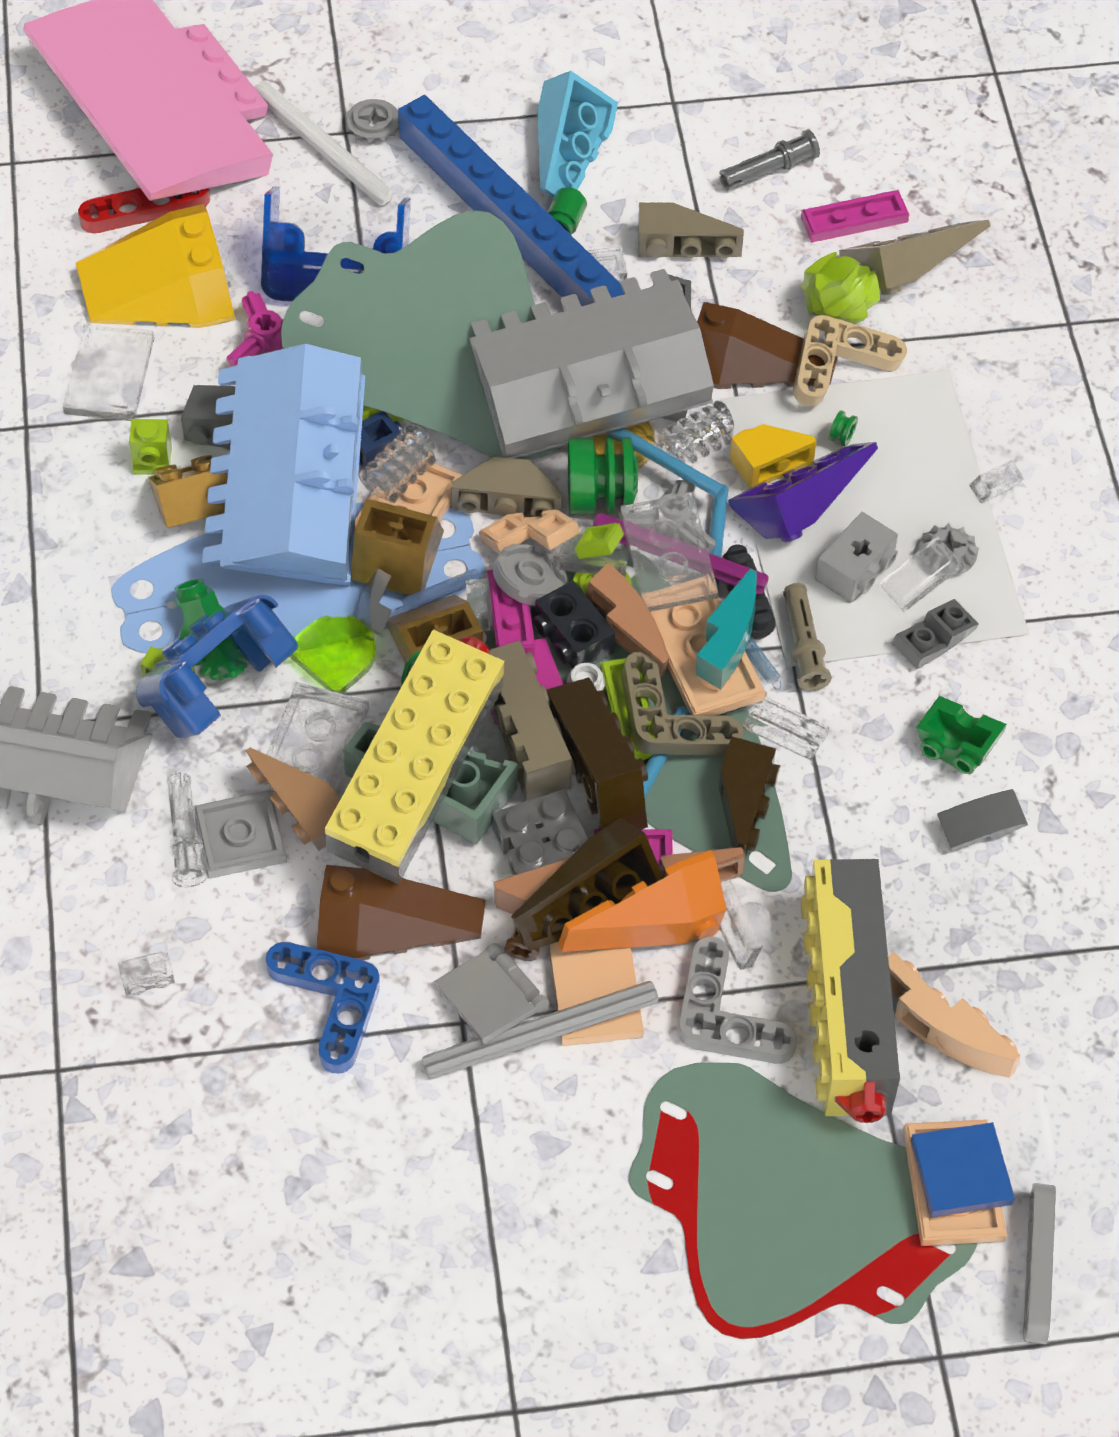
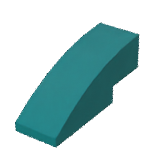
(728, 633)

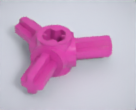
(263, 330)

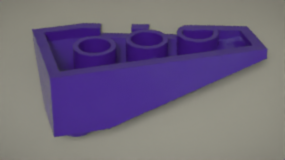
(803, 494)

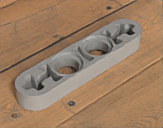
(1039, 1263)

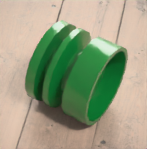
(600, 475)

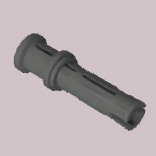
(783, 155)

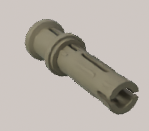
(807, 651)

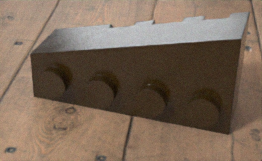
(600, 753)

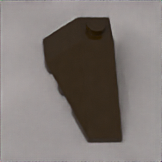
(597, 872)

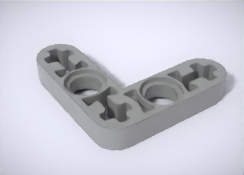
(709, 1014)

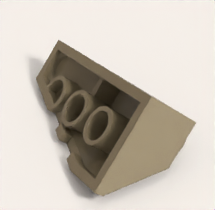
(913, 255)

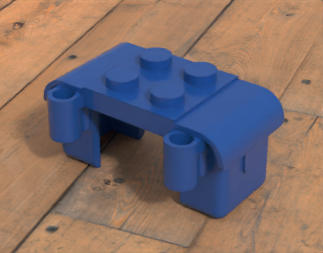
(176, 689)

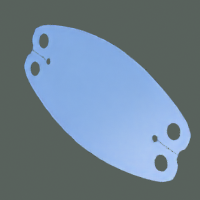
(298, 600)

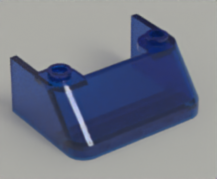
(291, 269)

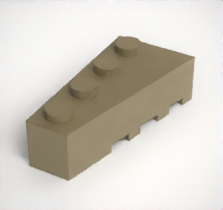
(529, 727)

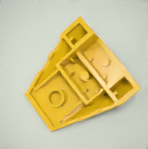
(159, 275)

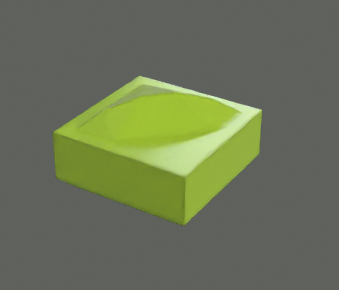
(599, 540)

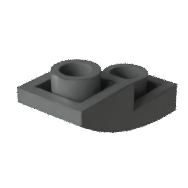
(937, 634)
(982, 818)

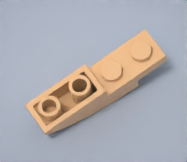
(955, 1030)

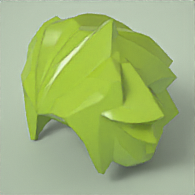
(840, 288)

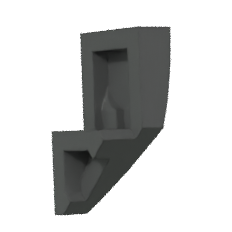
(369, 610)

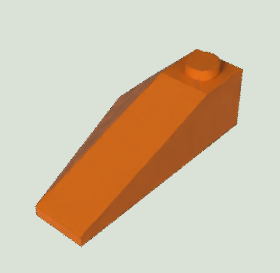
(669, 912)

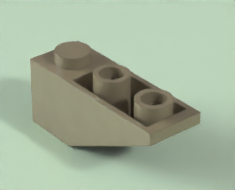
(677, 231)

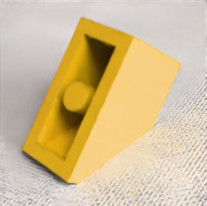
(769, 452)

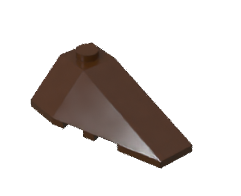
(749, 349)
(374, 916)

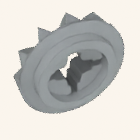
(364, 111)
(963, 544)

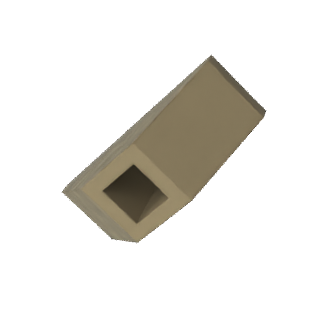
(505, 488)

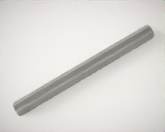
(541, 1029)

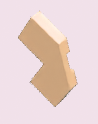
(548, 530)

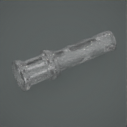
(186, 844)

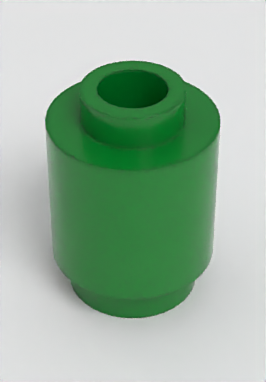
(568, 208)

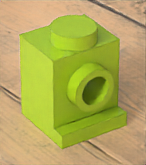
(149, 445)

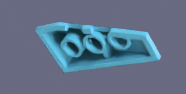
(571, 127)

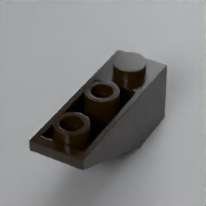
(742, 787)

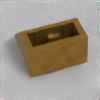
(183, 492)
(396, 543)
(448, 616)

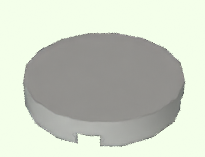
(526, 573)

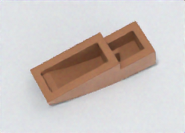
(627, 615)

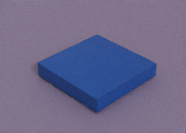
(962, 1169)

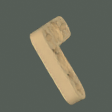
(836, 344)

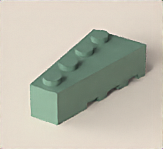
(475, 793)

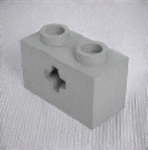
(857, 557)

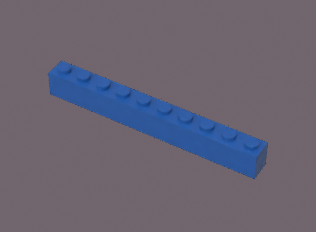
(490, 189)

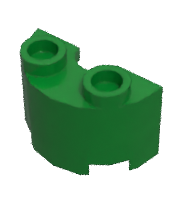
(956, 736)

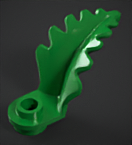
(196, 601)

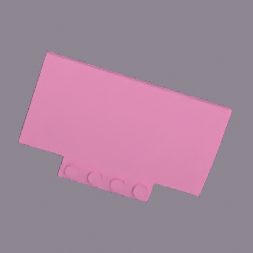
(156, 94)

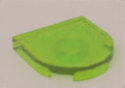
(335, 652)

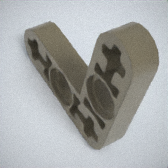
(666, 726)

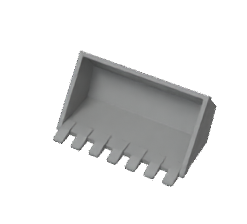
(592, 366)
(68, 755)

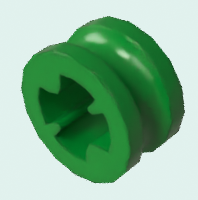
(843, 428)

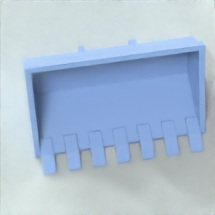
(289, 464)

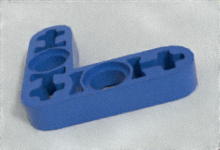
(346, 995)

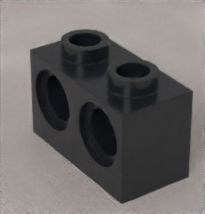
(581, 623)

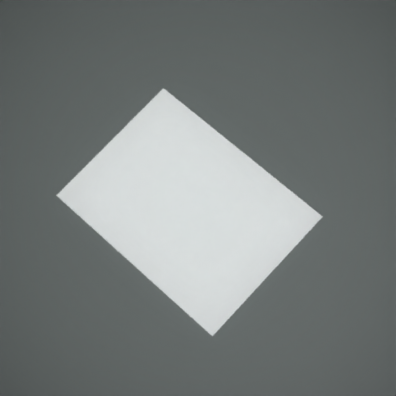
(907, 485)

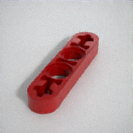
(145, 210)

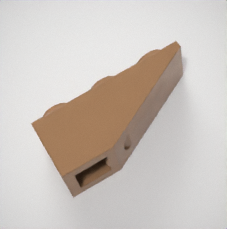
(303, 795)

